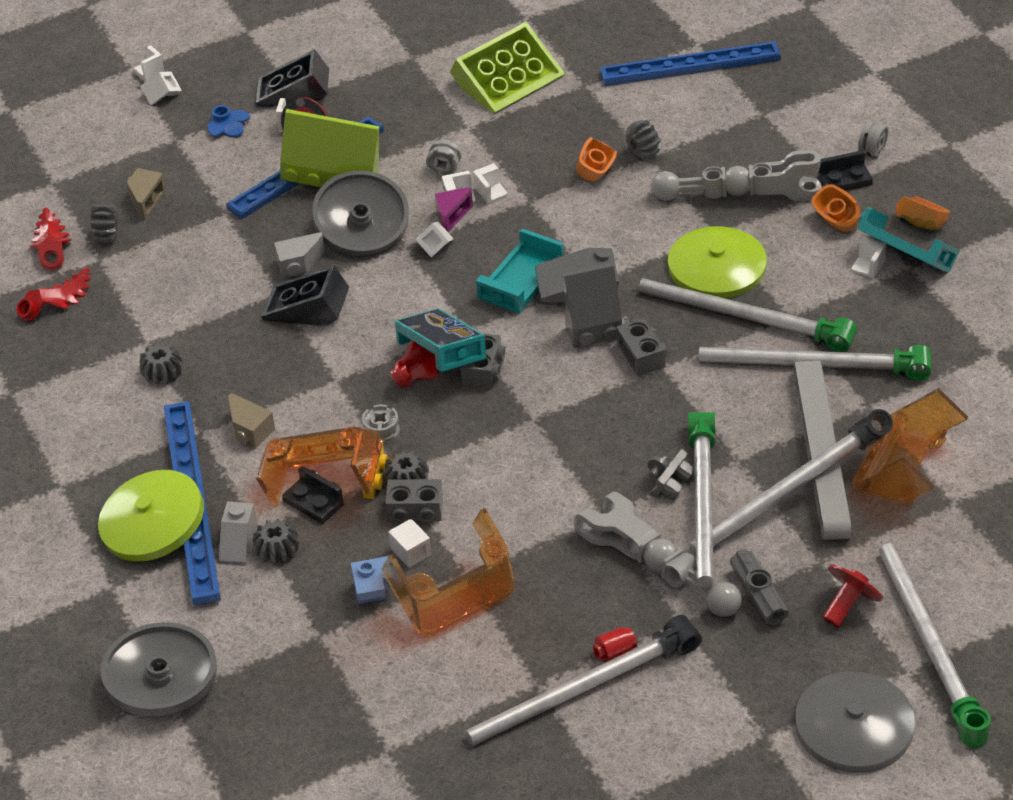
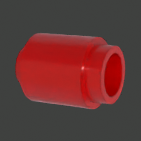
(614, 644)

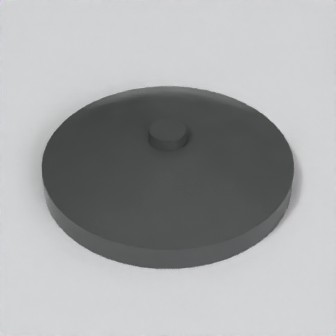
(360, 213)
(158, 669)
(854, 721)

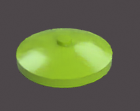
(717, 261)
(151, 515)

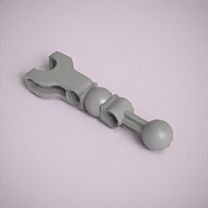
(761, 179)
(639, 541)

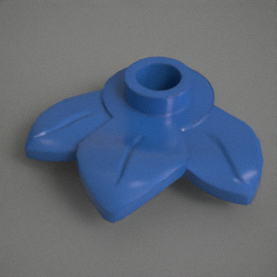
(227, 121)

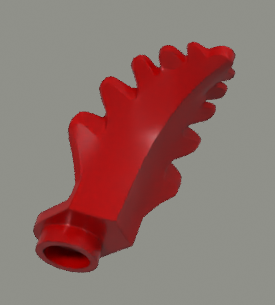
(50, 239)
(58, 295)
(416, 364)

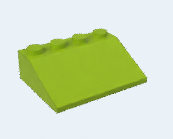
(506, 68)
(324, 147)

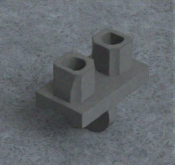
(666, 484)

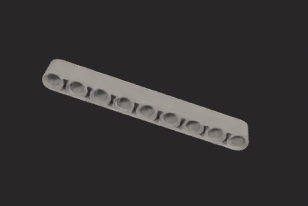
(819, 436)

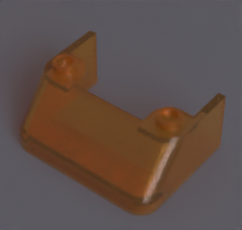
(352, 443)
(893, 462)
(439, 608)

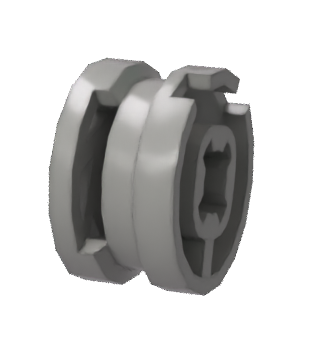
(873, 138)
(442, 158)
(383, 421)

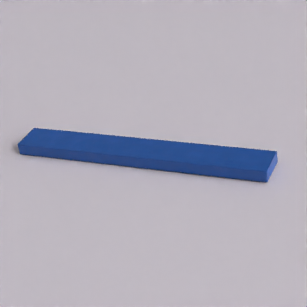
(690, 63)
(270, 189)

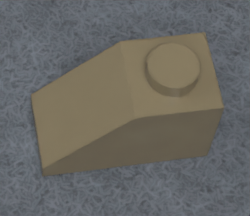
(145, 190)
(250, 421)

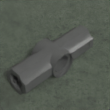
(759, 587)

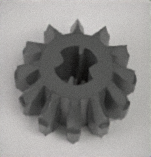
(643, 139)
(104, 222)
(160, 363)
(406, 467)
(275, 541)

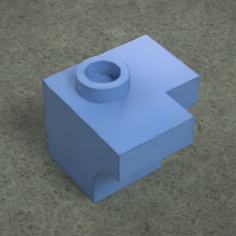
(369, 580)

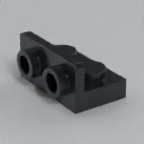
(845, 171)
(314, 495)

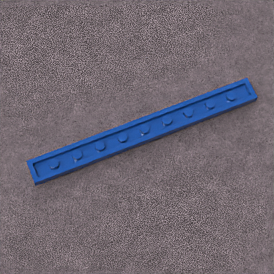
(199, 546)

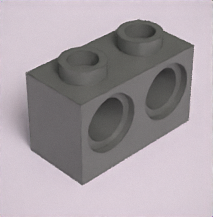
(641, 346)
(485, 371)
(414, 500)

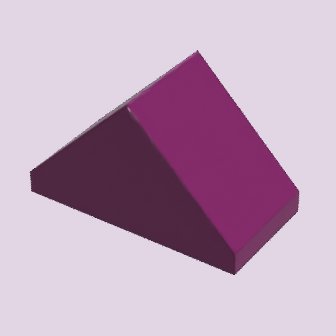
(453, 206)

